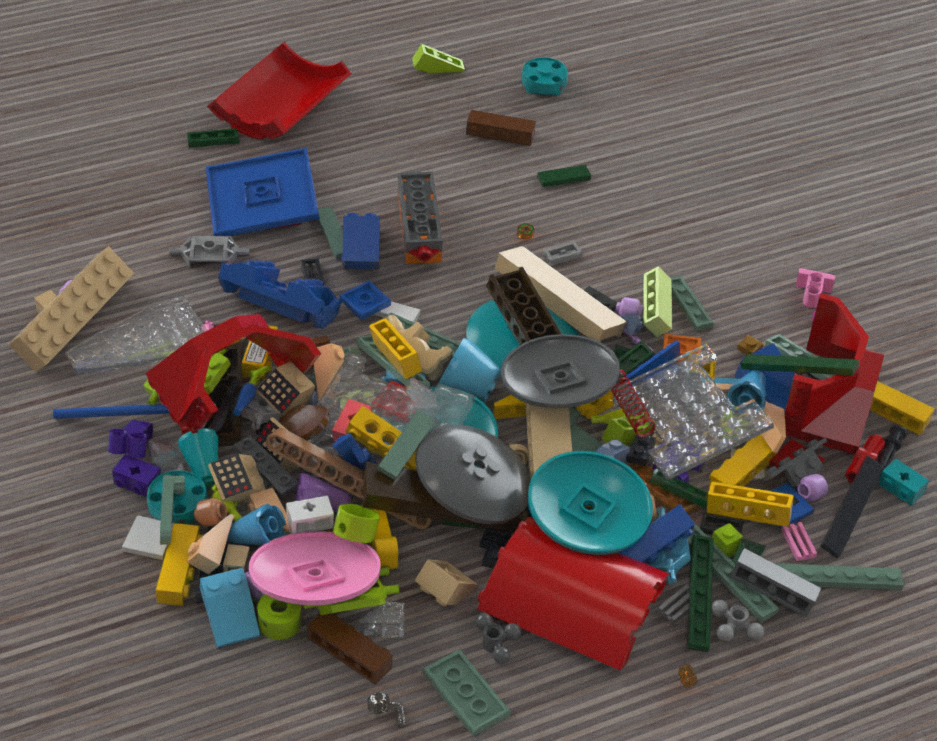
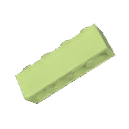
(657, 301)

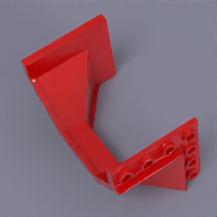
(182, 374)
(839, 404)

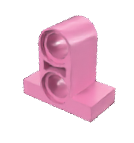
(814, 284)

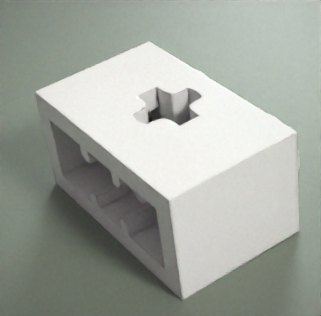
(310, 515)

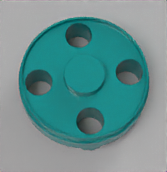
(544, 76)
(184, 503)

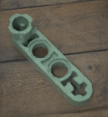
(171, 486)

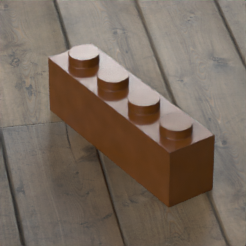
(500, 127)
(350, 647)

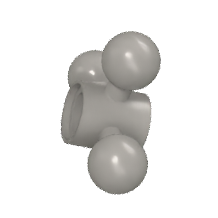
(736, 622)

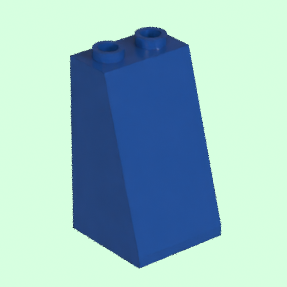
(777, 382)

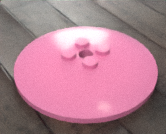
(314, 568)

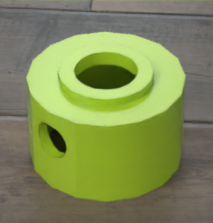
(356, 523)
(279, 624)

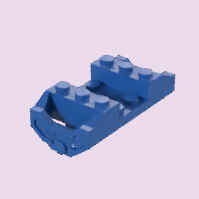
(297, 301)

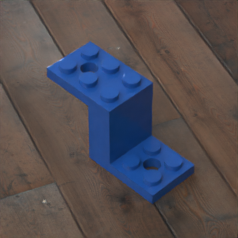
(361, 241)

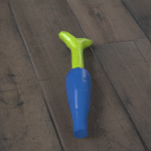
(249, 389)

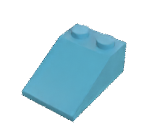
(229, 607)

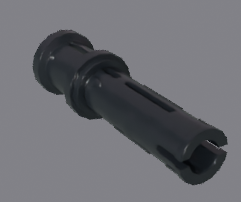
(892, 444)

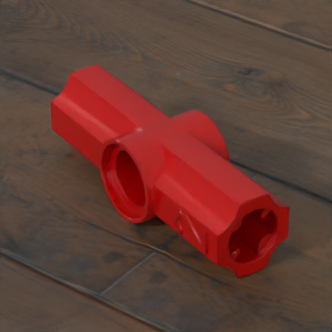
(871, 448)

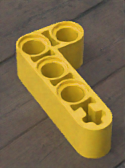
(384, 543)

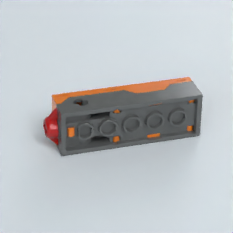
(419, 218)

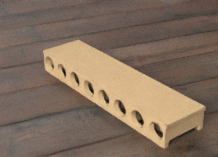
(563, 296)
(547, 434)

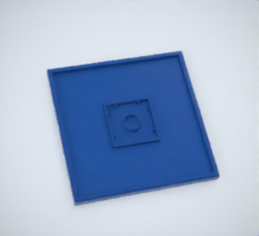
(261, 193)

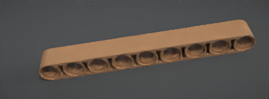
(323, 470)

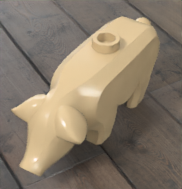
(430, 359)

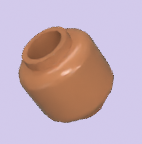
(210, 512)

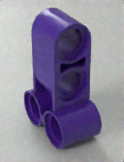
(131, 439)

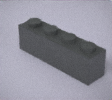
(775, 582)

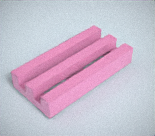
(802, 540)

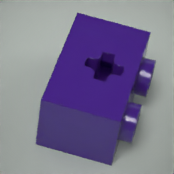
(134, 474)

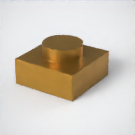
(749, 345)

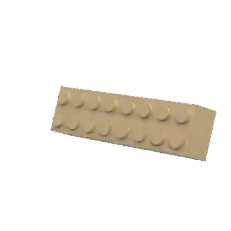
(71, 309)

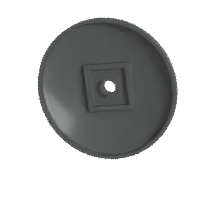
(560, 371)
(483, 494)

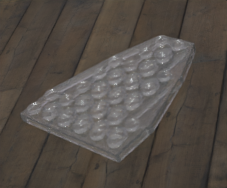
(138, 339)

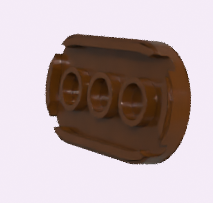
(305, 420)

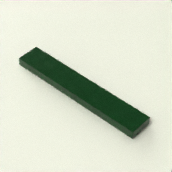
(800, 364)
(700, 593)

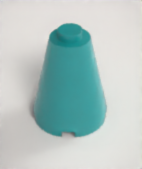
(200, 451)

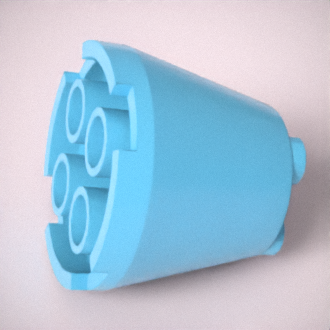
(471, 371)

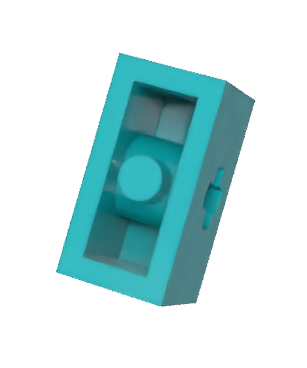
(903, 482)

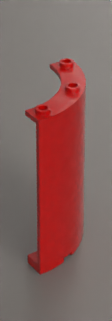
(276, 93)
(571, 595)

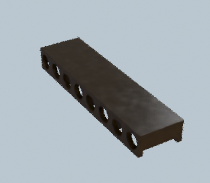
(521, 306)
(231, 429)
(410, 497)

